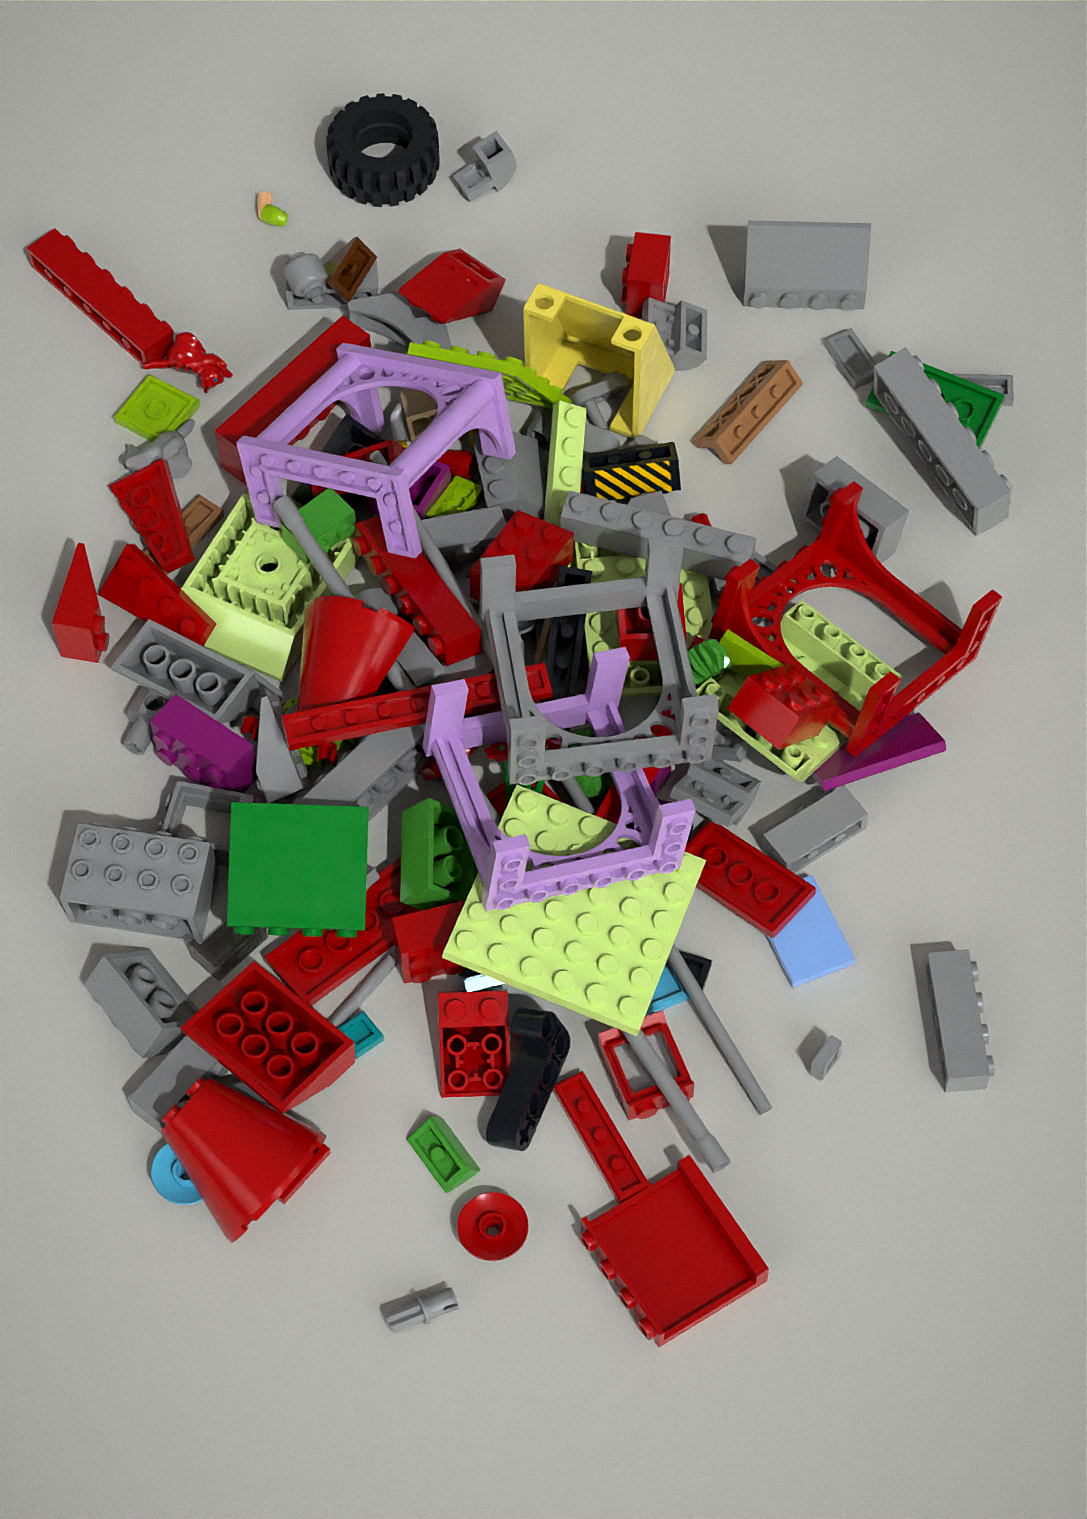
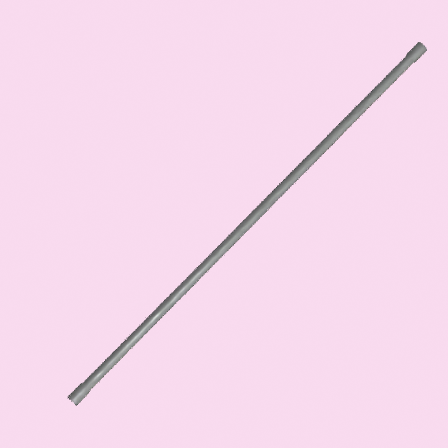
(704, 1140)

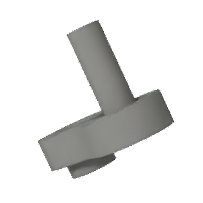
(610, 387)

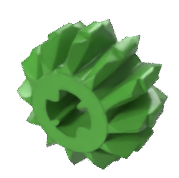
(708, 661)

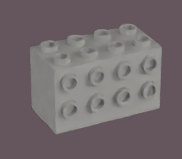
(139, 881)

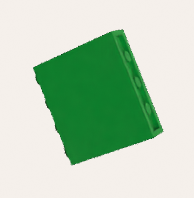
(297, 869)

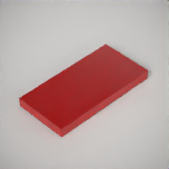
(748, 880)

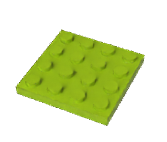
(519, 381)

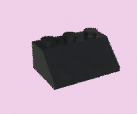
(346, 438)

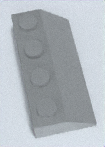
(179, 666)

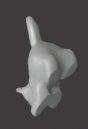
(168, 446)

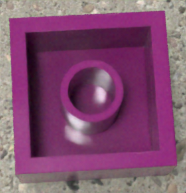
(423, 491)

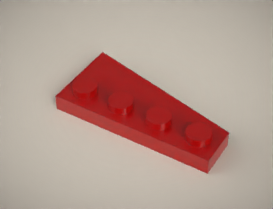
(156, 513)

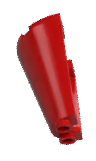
(346, 650)
(237, 1151)

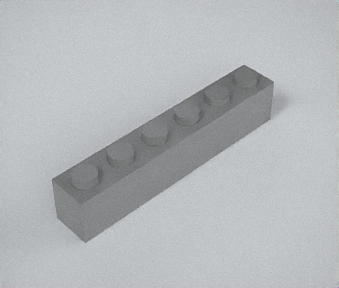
(628, 528)

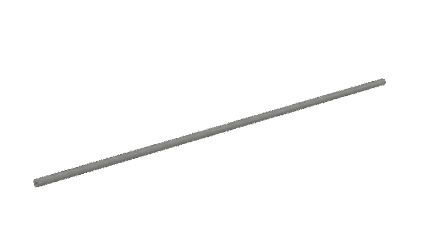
(582, 803)

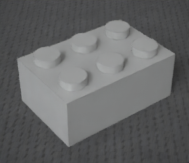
(878, 513)

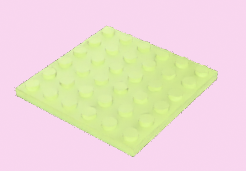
(583, 949)

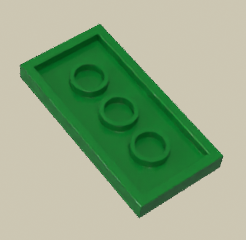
(974, 403)

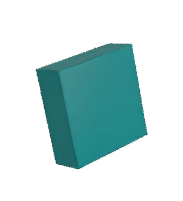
(363, 1033)

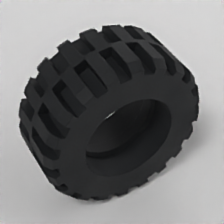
(383, 121)

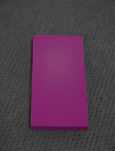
(904, 743)

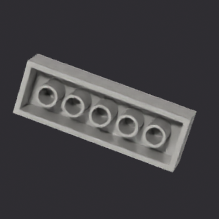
(942, 441)

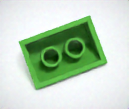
(434, 857)

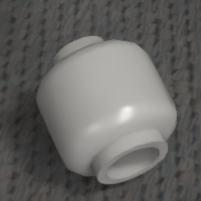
(306, 275)

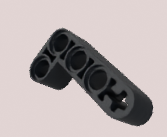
(531, 1078)

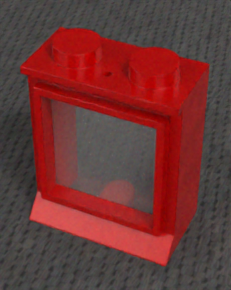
(629, 1076)

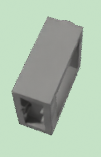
(201, 797)

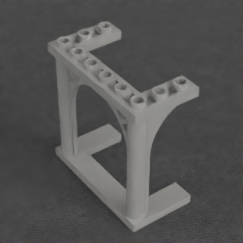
(526, 735)

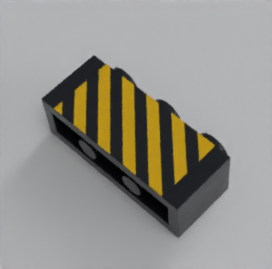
(632, 471)

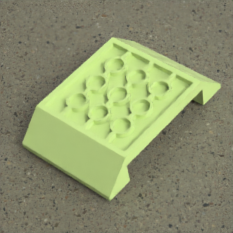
(834, 660)

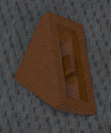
(349, 268)

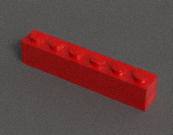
(100, 297)
(420, 595)

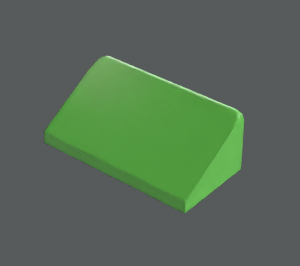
(443, 1153)

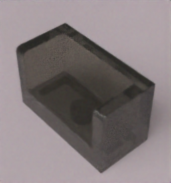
(225, 950)

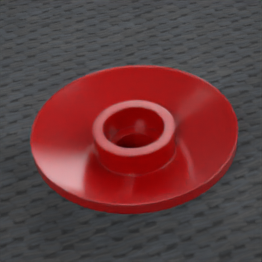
(489, 1211)

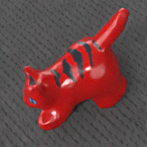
(191, 358)

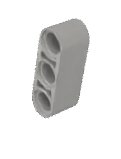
(594, 439)

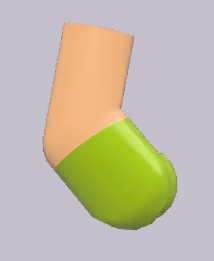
(269, 213)

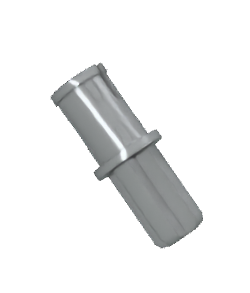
(422, 1310)

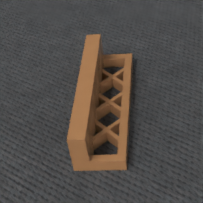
(749, 410)

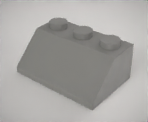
(514, 482)
(141, 1000)

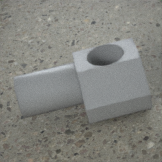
(141, 715)

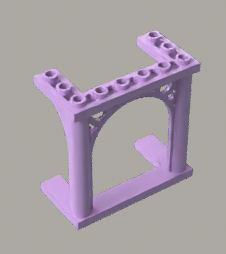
(474, 400)
(504, 859)

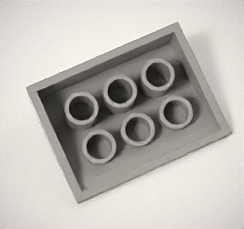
(806, 264)

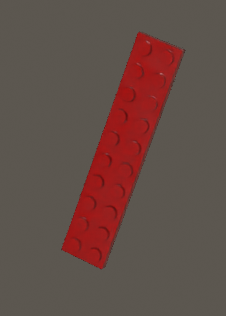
(321, 964)

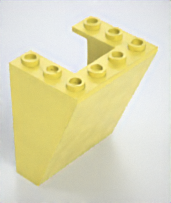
(574, 331)

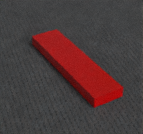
(600, 1137)

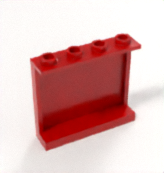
(674, 1253)

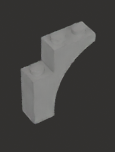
(392, 318)

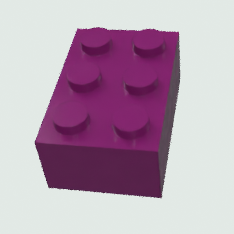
(203, 747)

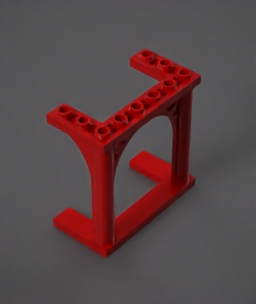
(847, 551)

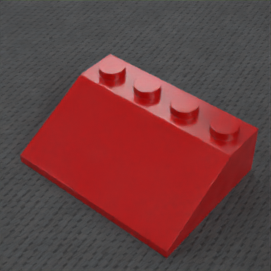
(271, 1039)

